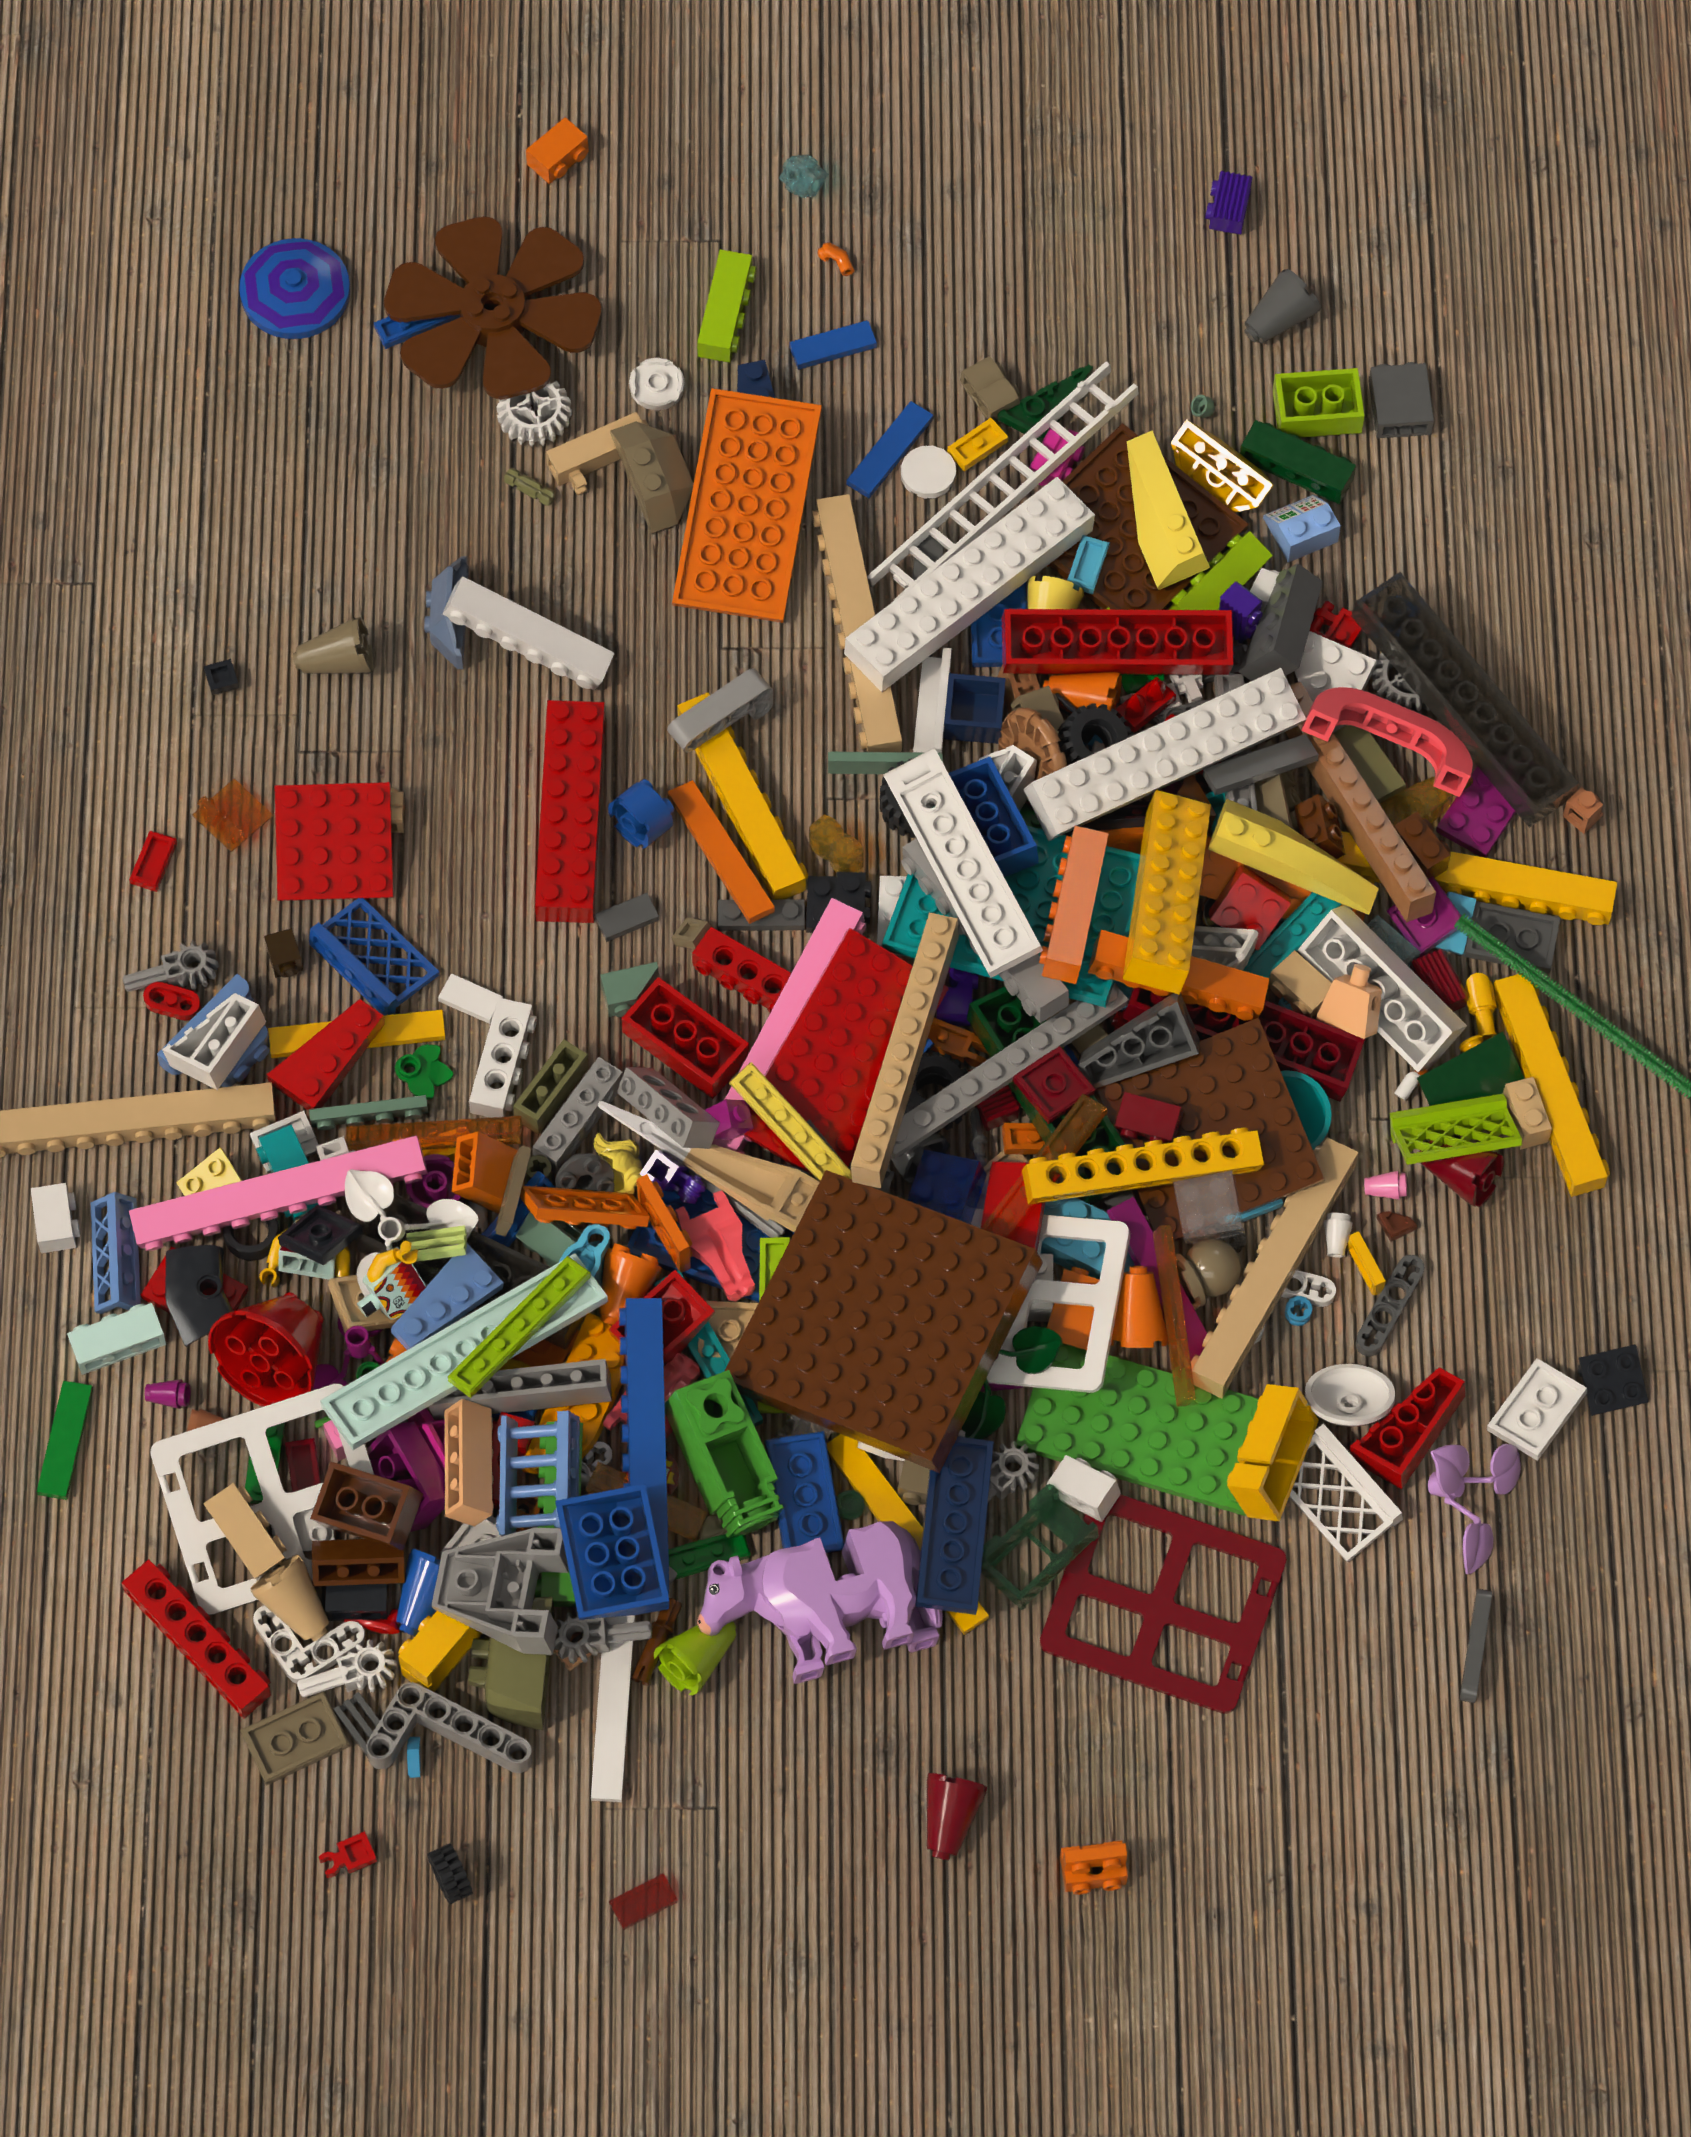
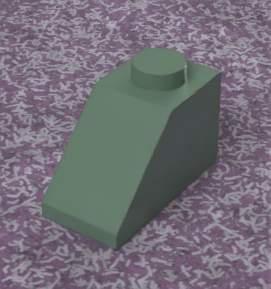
(626, 986)

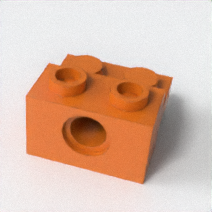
(1079, 1859)

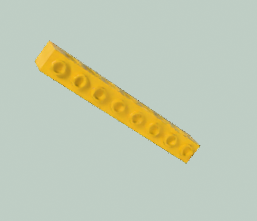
(1041, 1189)

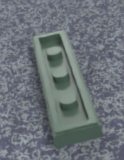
(867, 762)

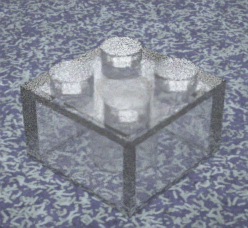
(1209, 1207)

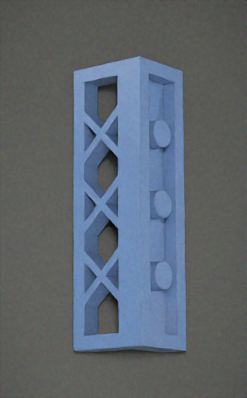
(120, 1250)

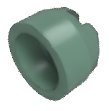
(1202, 402)

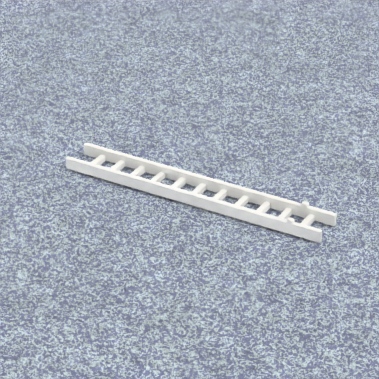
(990, 474)

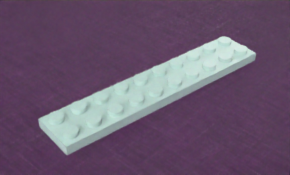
(421, 1373)

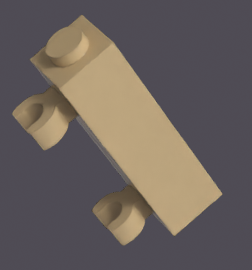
(586, 454)

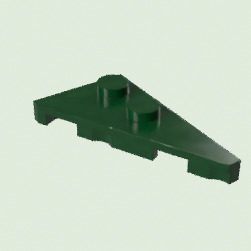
(1037, 406)

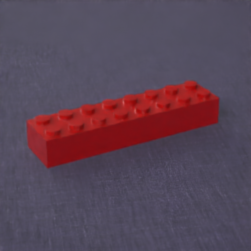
(1117, 641)
(570, 811)

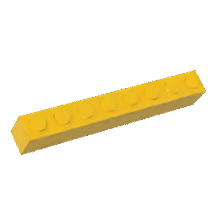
(750, 812)
(1540, 1058)

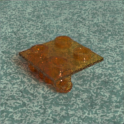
(232, 814)

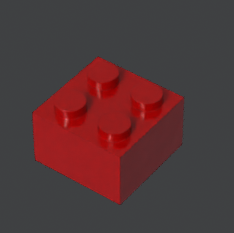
(1249, 904)

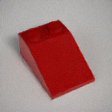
(682, 1314)

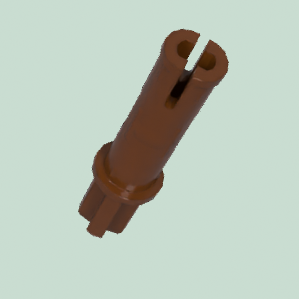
(660, 1633)

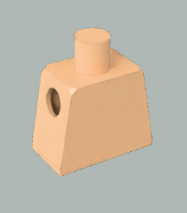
(1352, 1003)

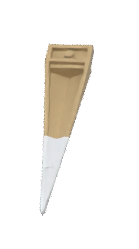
(760, 1185)

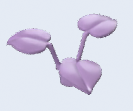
(1448, 1482)

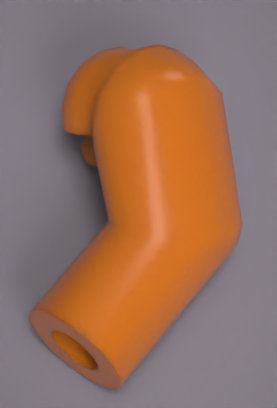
(841, 257)

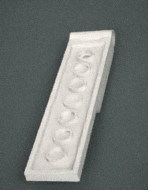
(963, 863)

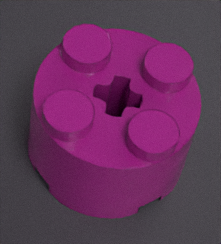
(439, 1175)

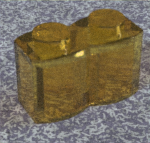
(832, 844)

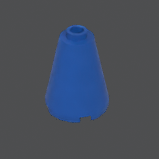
(417, 1591)

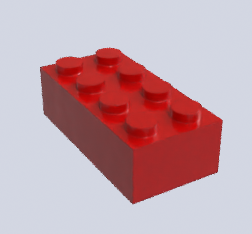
(685, 1037)

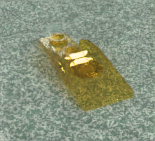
(1420, 798)

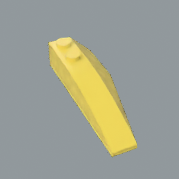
(1161, 517)
(1286, 854)

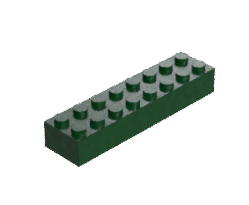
(999, 1023)

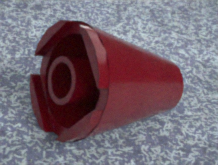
(1469, 1174)
(950, 1812)

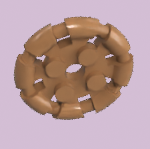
(1036, 738)

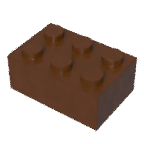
(366, 1506)

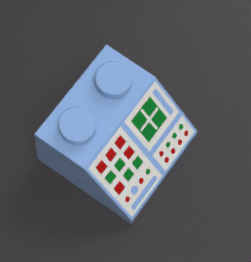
(1303, 527)

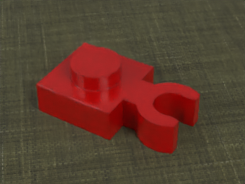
(353, 1853)

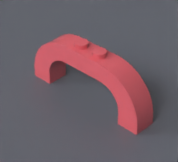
(1397, 724)

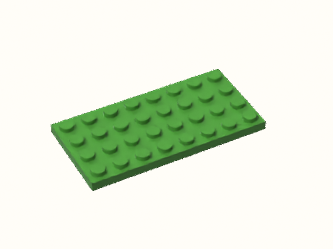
(1140, 1432)

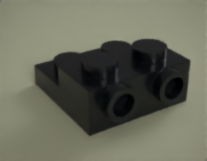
(847, 888)

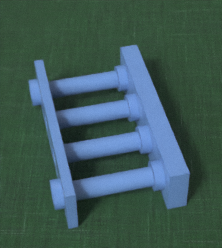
(565, 1459)

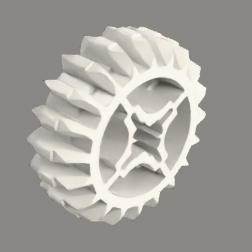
(525, 425)

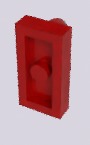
(1146, 704)

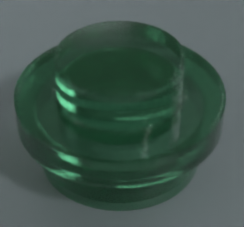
(850, 1505)

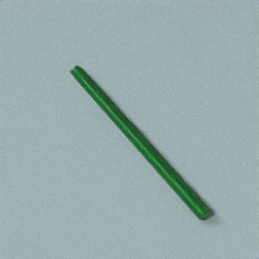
(1577, 1007)

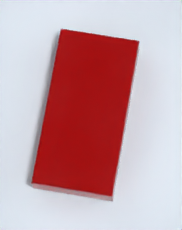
(153, 861)

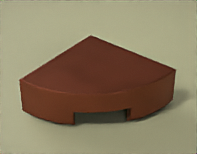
(1395, 1224)

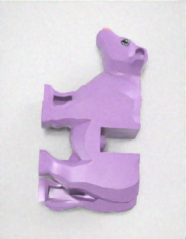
(810, 1607)

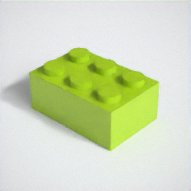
(1318, 402)

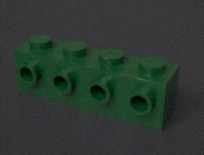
(1298, 461)

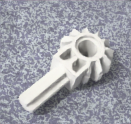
(352, 1672)

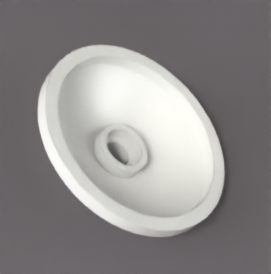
(1350, 1394)

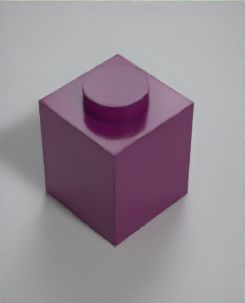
(733, 1118)

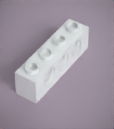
(506, 1017)

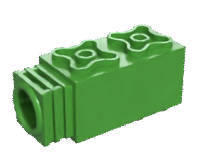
(724, 1453)

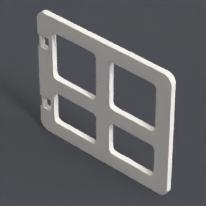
(1101, 1296)
(276, 1505)

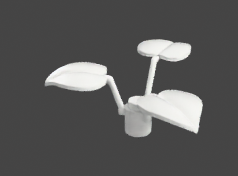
(372, 1192)

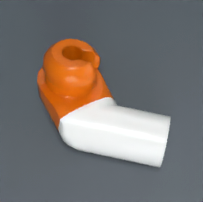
(1408, 1084)

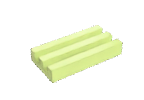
(436, 1240)

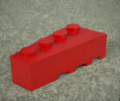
(324, 1061)

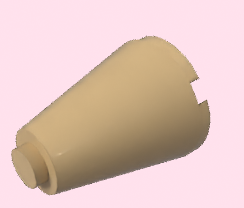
(293, 1598)

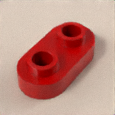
(174, 1000)

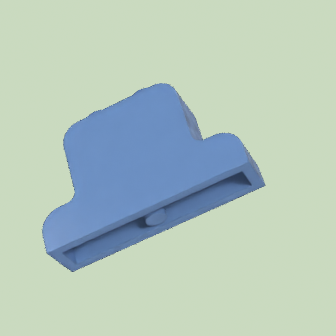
(255, 1052)

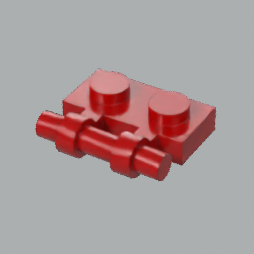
(1342, 627)

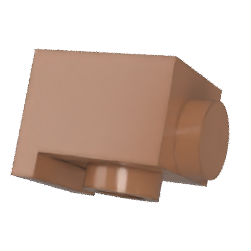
(1587, 806)

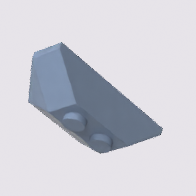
(444, 634)

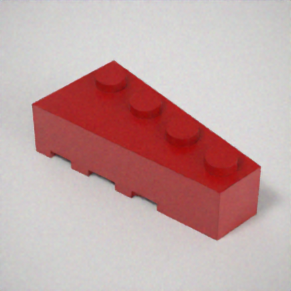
(1406, 1434)

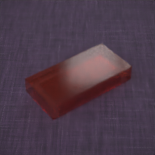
(643, 1901)

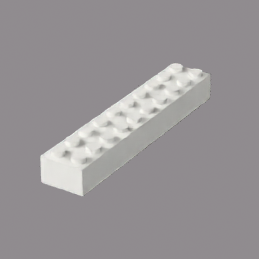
(969, 584)
(1164, 754)

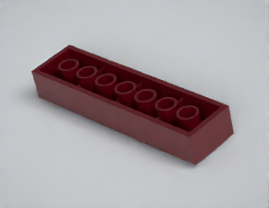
(1295, 1039)

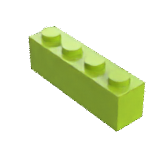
(725, 306)
(1237, 564)

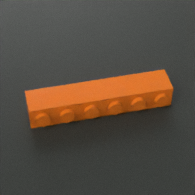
(1075, 904)
(1207, 982)

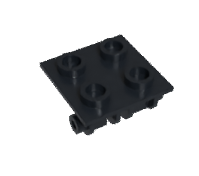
(1613, 1379)

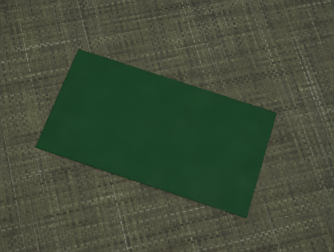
(1473, 1073)

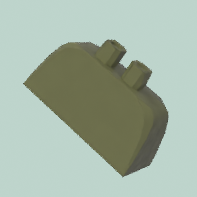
(513, 1680)

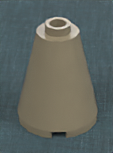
(337, 651)

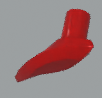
(380, 1625)

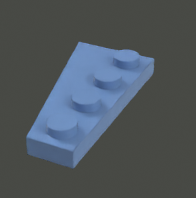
(452, 1294)

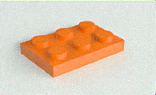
(664, 1223)

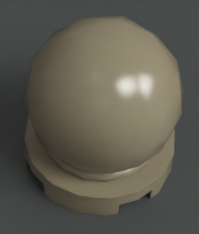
(1208, 1270)

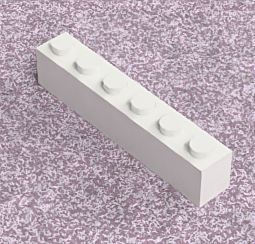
(528, 634)

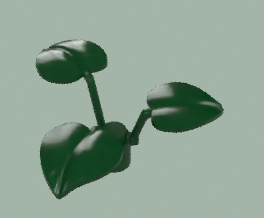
(1034, 1353)

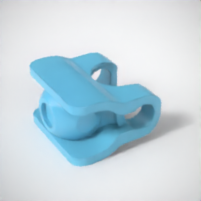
(591, 1253)

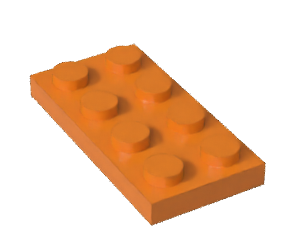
(584, 1206)

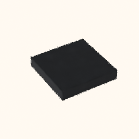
(320, 1234)

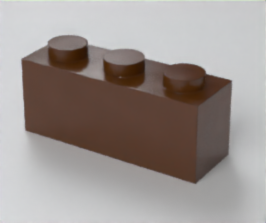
(355, 1563)

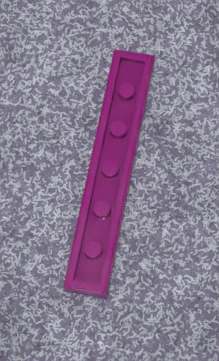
(1142, 1252)

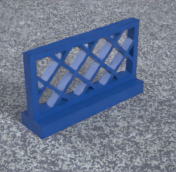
(352, 966)

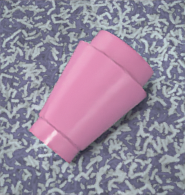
(1387, 1185)

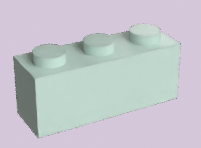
(116, 1338)

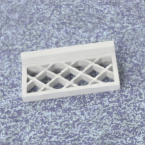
(1360, 1483)

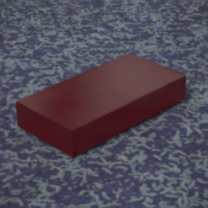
(303, 1463)

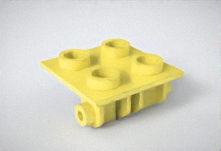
(209, 1174)

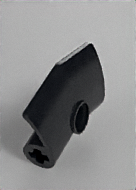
(187, 1276)

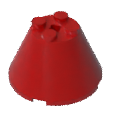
(268, 1349)

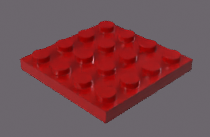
(334, 841)

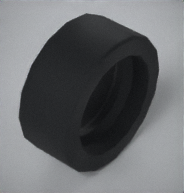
(253, 1252)

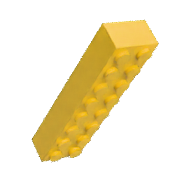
(1167, 892)

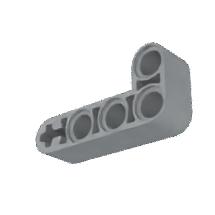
(721, 709)

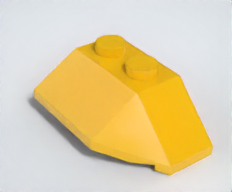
(1219, 468)

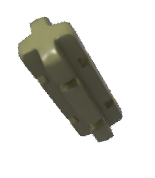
(529, 486)

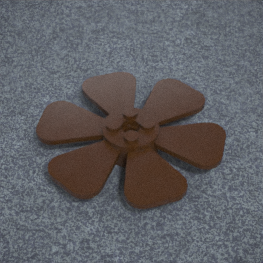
(492, 308)

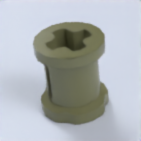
(541, 1164)

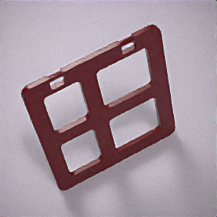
(1161, 1610)

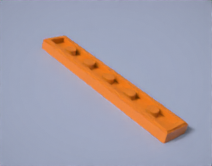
(721, 852)

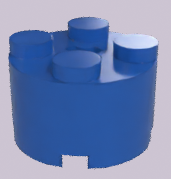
(641, 814)

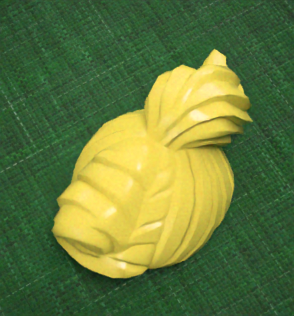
(623, 1161)

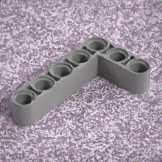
(445, 1726)

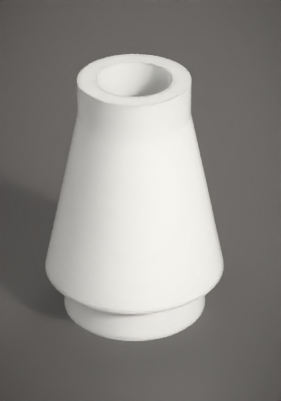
(1337, 1233)

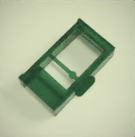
(1059, 1519)

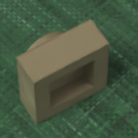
(690, 933)

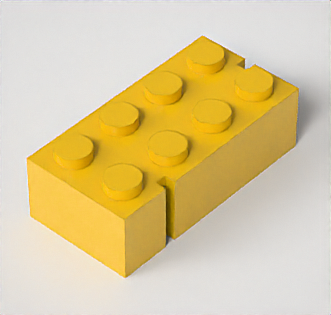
(1272, 1452)
(435, 1650)

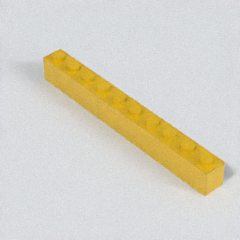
(1512, 885)

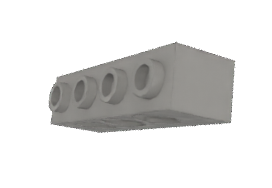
(668, 1107)
(578, 1114)

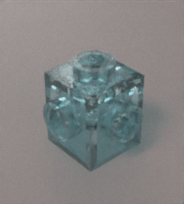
(803, 175)

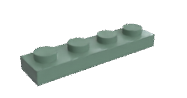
(381, 1111)

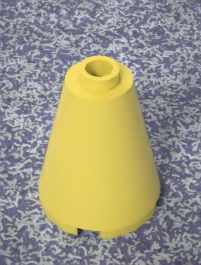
(1053, 594)

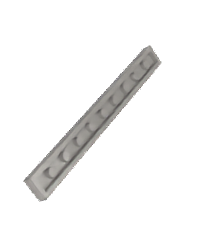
(1000, 1069)

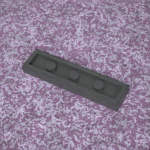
(1260, 764)

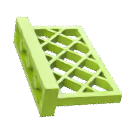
(1462, 1118)

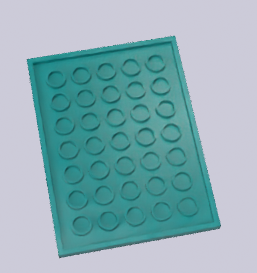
(1034, 893)

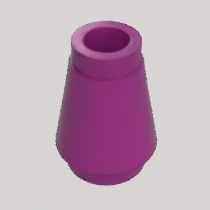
(169, 1393)

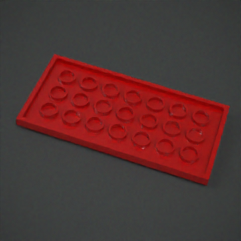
(838, 1046)

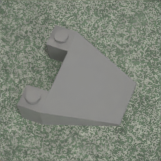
(495, 1584)

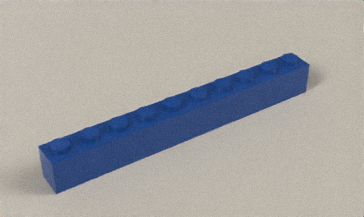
(645, 1409)

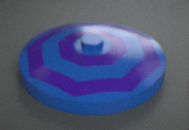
(294, 288)

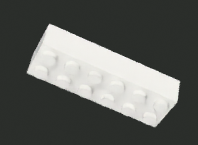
(1410, 1012)

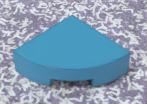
(414, 1757)

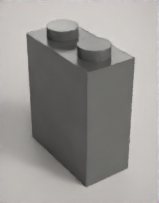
(1401, 400)

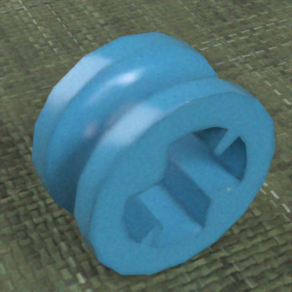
(1293, 1318)

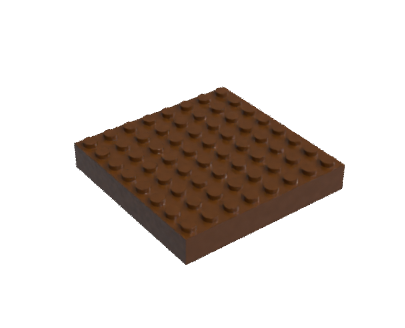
(883, 1320)

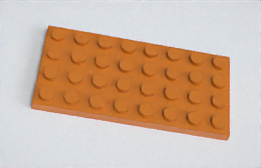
(747, 505)

